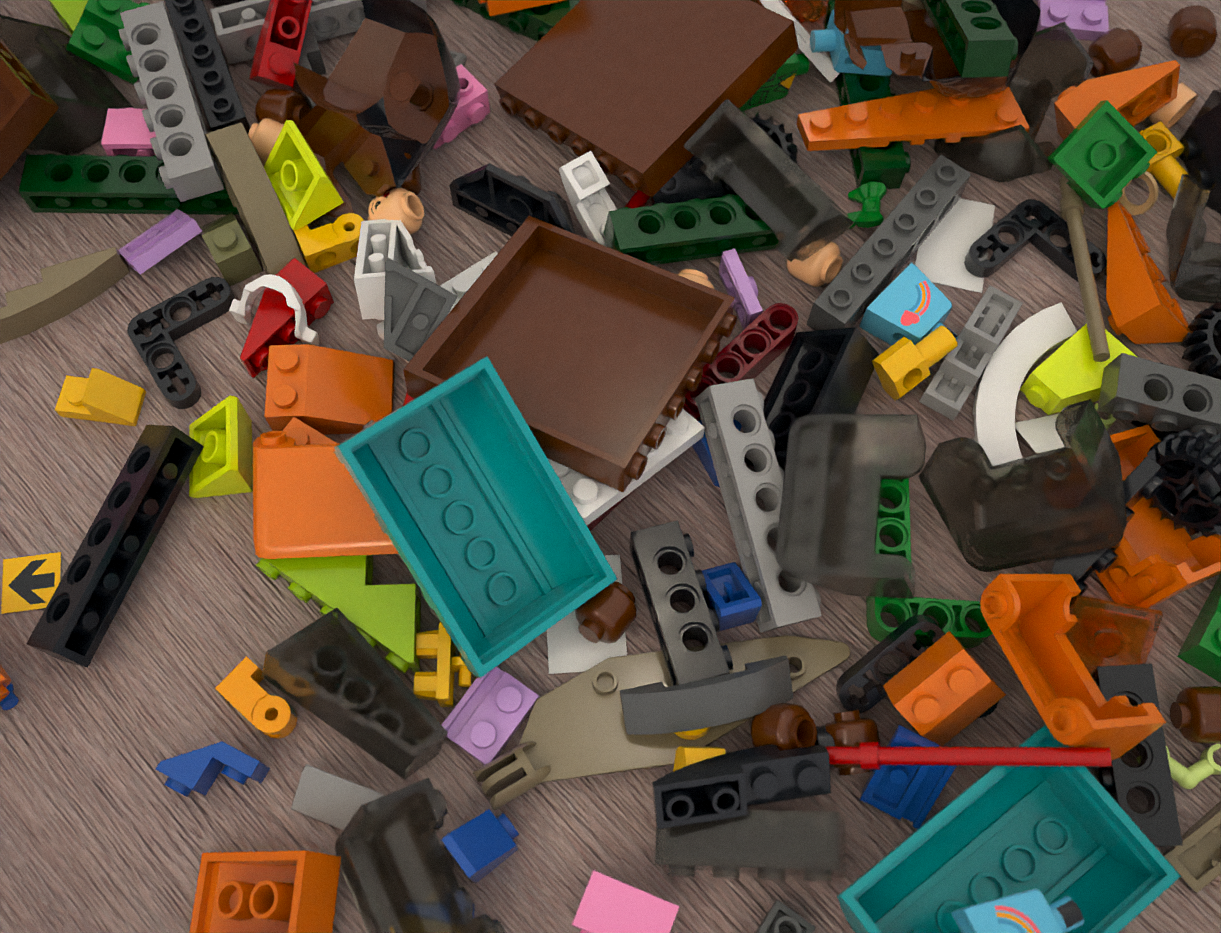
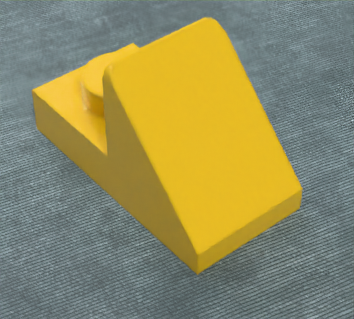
(100, 399)

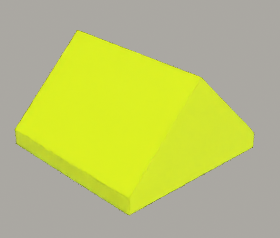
(299, 179)
(227, 452)

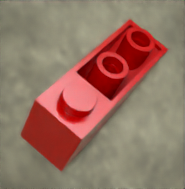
(280, 43)
(276, 321)

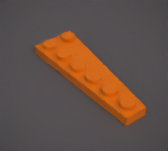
(910, 119)

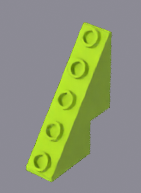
(381, 613)

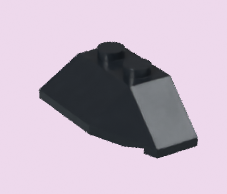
(1203, 148)
(507, 200)

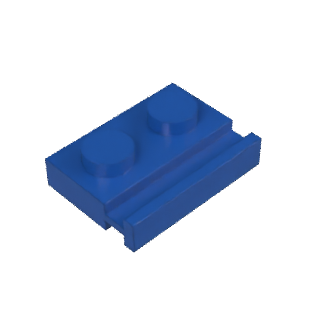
(907, 789)

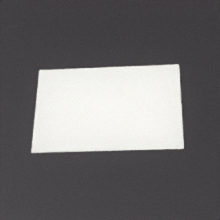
(945, 249)
(570, 650)

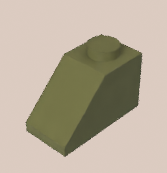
(230, 249)

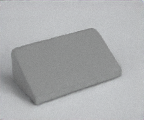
(330, 797)

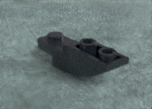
(1142, 482)
(743, 778)

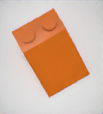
(1132, 93)
(327, 388)
(266, 892)

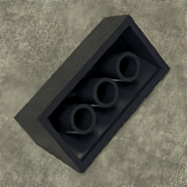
(818, 376)

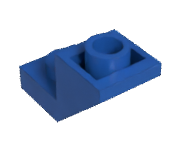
(201, 767)

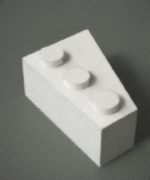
(377, 243)

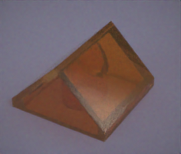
(1112, 632)

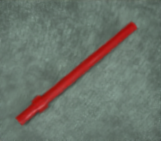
(872, 756)

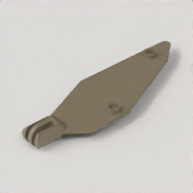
(582, 725)

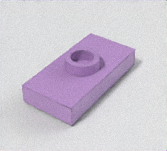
(741, 287)

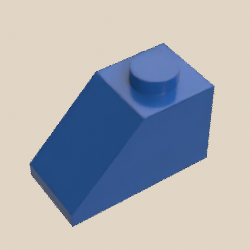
(482, 844)

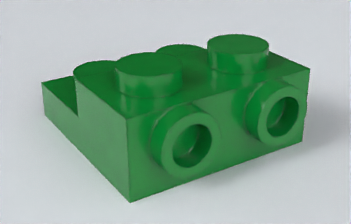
(99, 39)
(1102, 156)

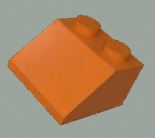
(943, 690)

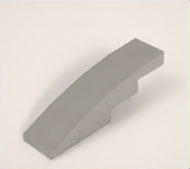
(974, 350)

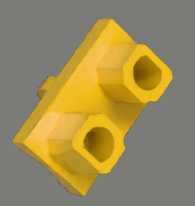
(439, 684)

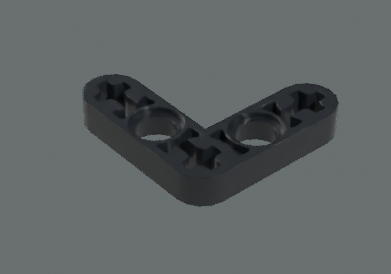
(1027, 232)
(163, 338)
(900, 643)

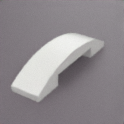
(586, 191)

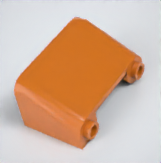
(309, 503)
(1153, 556)
(1030, 625)

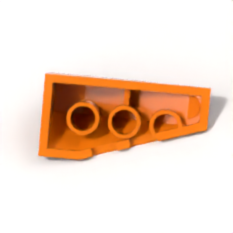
(1135, 288)

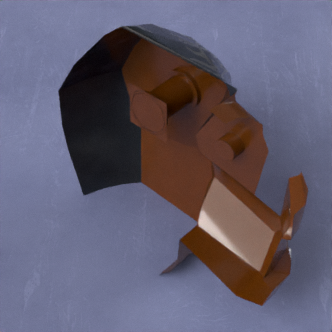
(915, 48)
(381, 99)

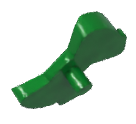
(869, 196)

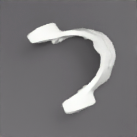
(242, 309)

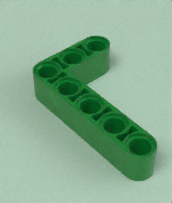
(948, 612)

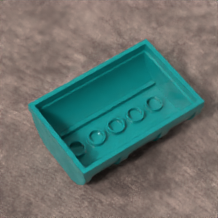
(477, 515)
(1012, 836)

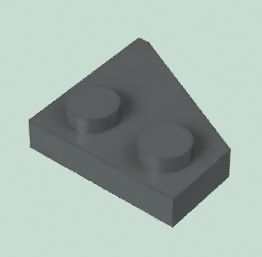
(411, 309)

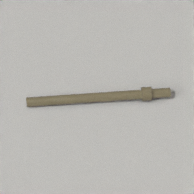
(1072, 211)

